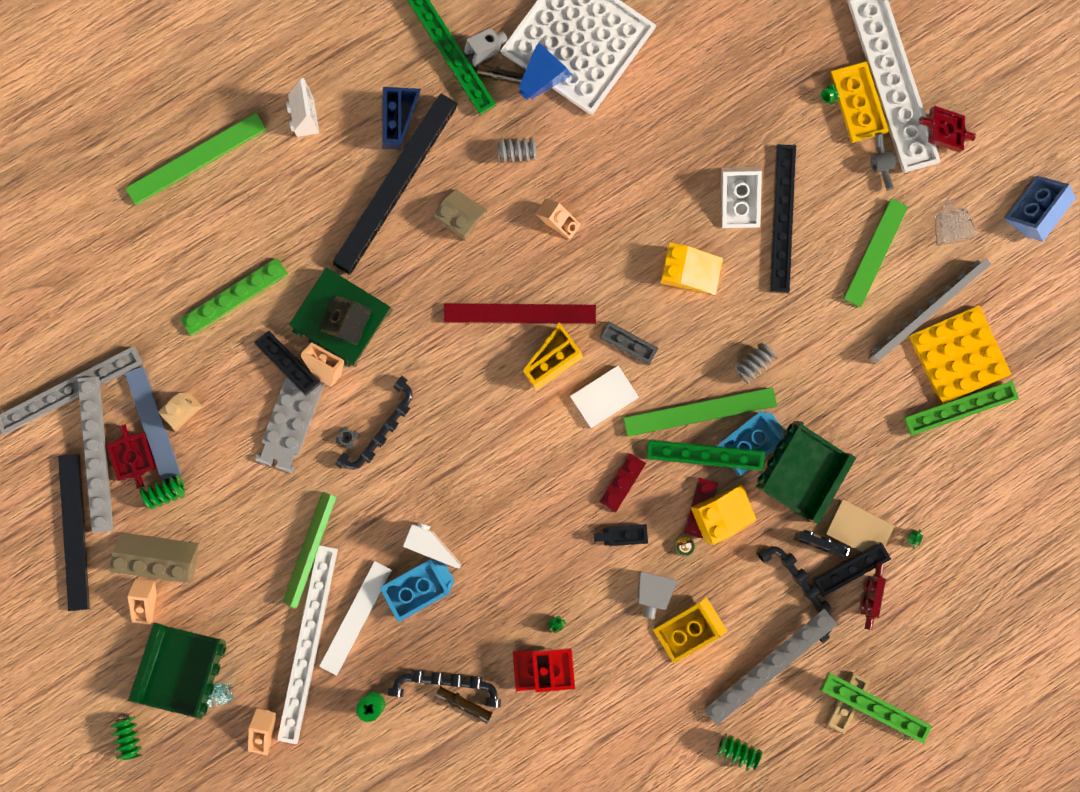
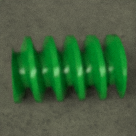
(163, 493)
(363, 710)
(125, 738)
(739, 751)

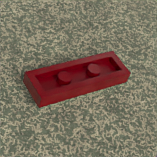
(622, 482)
(704, 490)

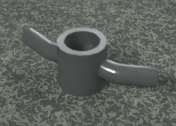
(883, 161)

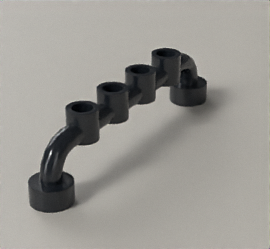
(379, 439)
(799, 577)
(438, 679)

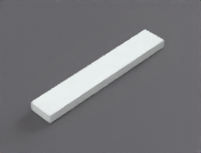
(355, 618)

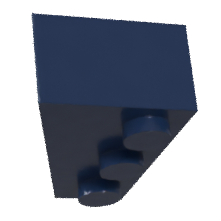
(397, 112)

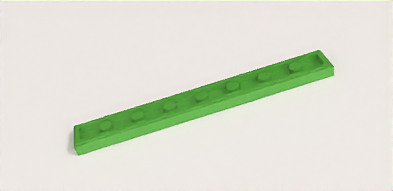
(196, 159)
(700, 412)

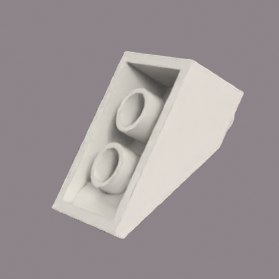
(302, 110)
(741, 197)
(427, 543)

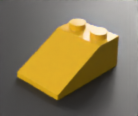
(691, 269)
(723, 515)
(690, 630)

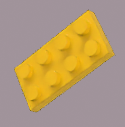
(859, 102)

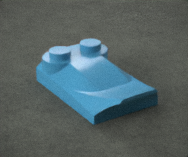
(758, 433)
(417, 588)

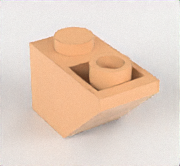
(558, 218)

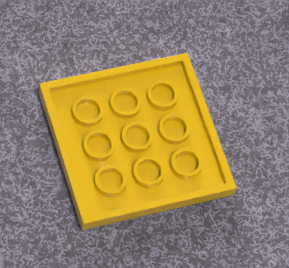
(960, 355)

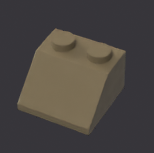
(459, 214)

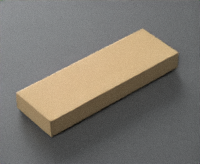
(842, 712)

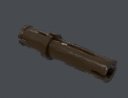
(485, 72)
(463, 704)

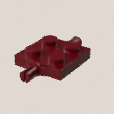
(946, 129)
(131, 456)
(873, 596)

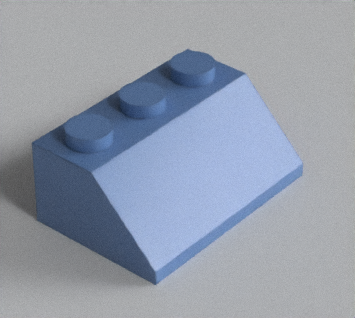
(1041, 207)

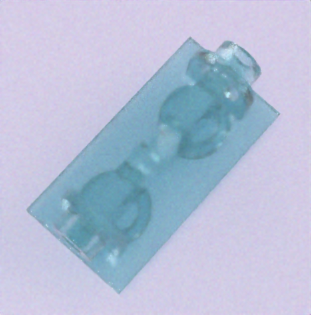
(221, 695)

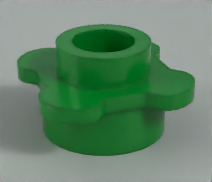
(829, 94)
(915, 538)
(556, 624)

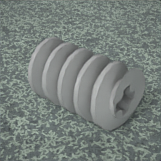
(516, 149)
(754, 362)

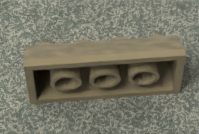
(154, 558)

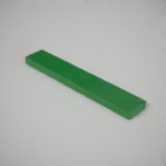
(706, 454)

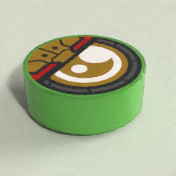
(684, 546)

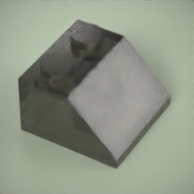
(345, 320)

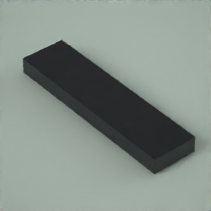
(287, 363)
(851, 569)

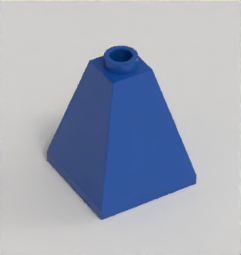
(542, 73)

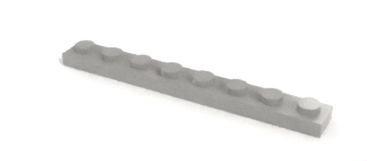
(934, 305)
(67, 391)
(95, 454)
(770, 667)

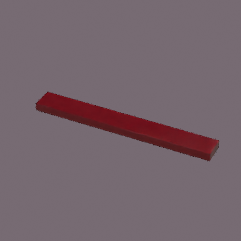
(519, 313)

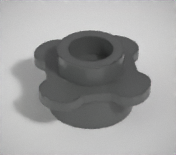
(349, 442)

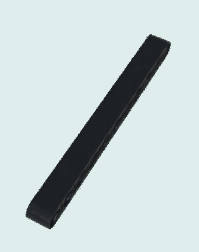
(395, 184)

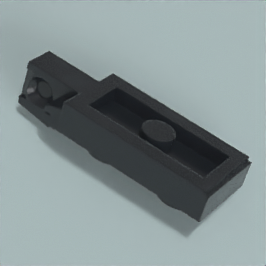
(623, 535)
(823, 543)

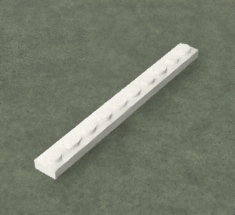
(307, 645)

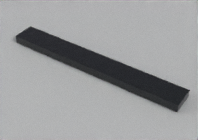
(782, 219)
(74, 532)

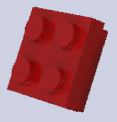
(543, 669)

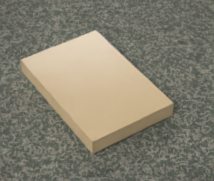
(858, 527)

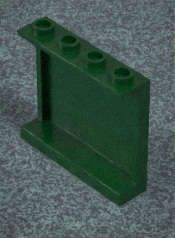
(314, 307)
(805, 472)
(178, 671)

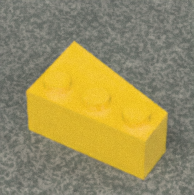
(552, 359)

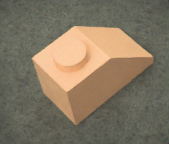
(322, 364)
(142, 601)
(261, 731)

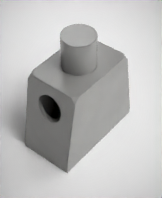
(483, 47)
(654, 592)

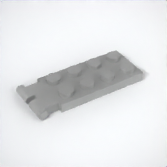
(288, 425)

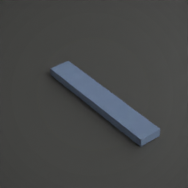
(153, 423)

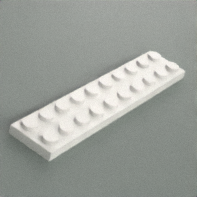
(893, 83)

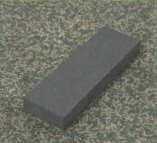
(628, 343)

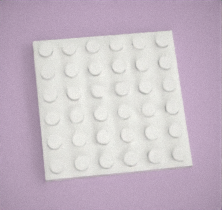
(586, 36)

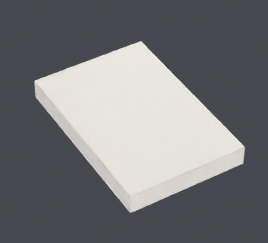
(604, 397)

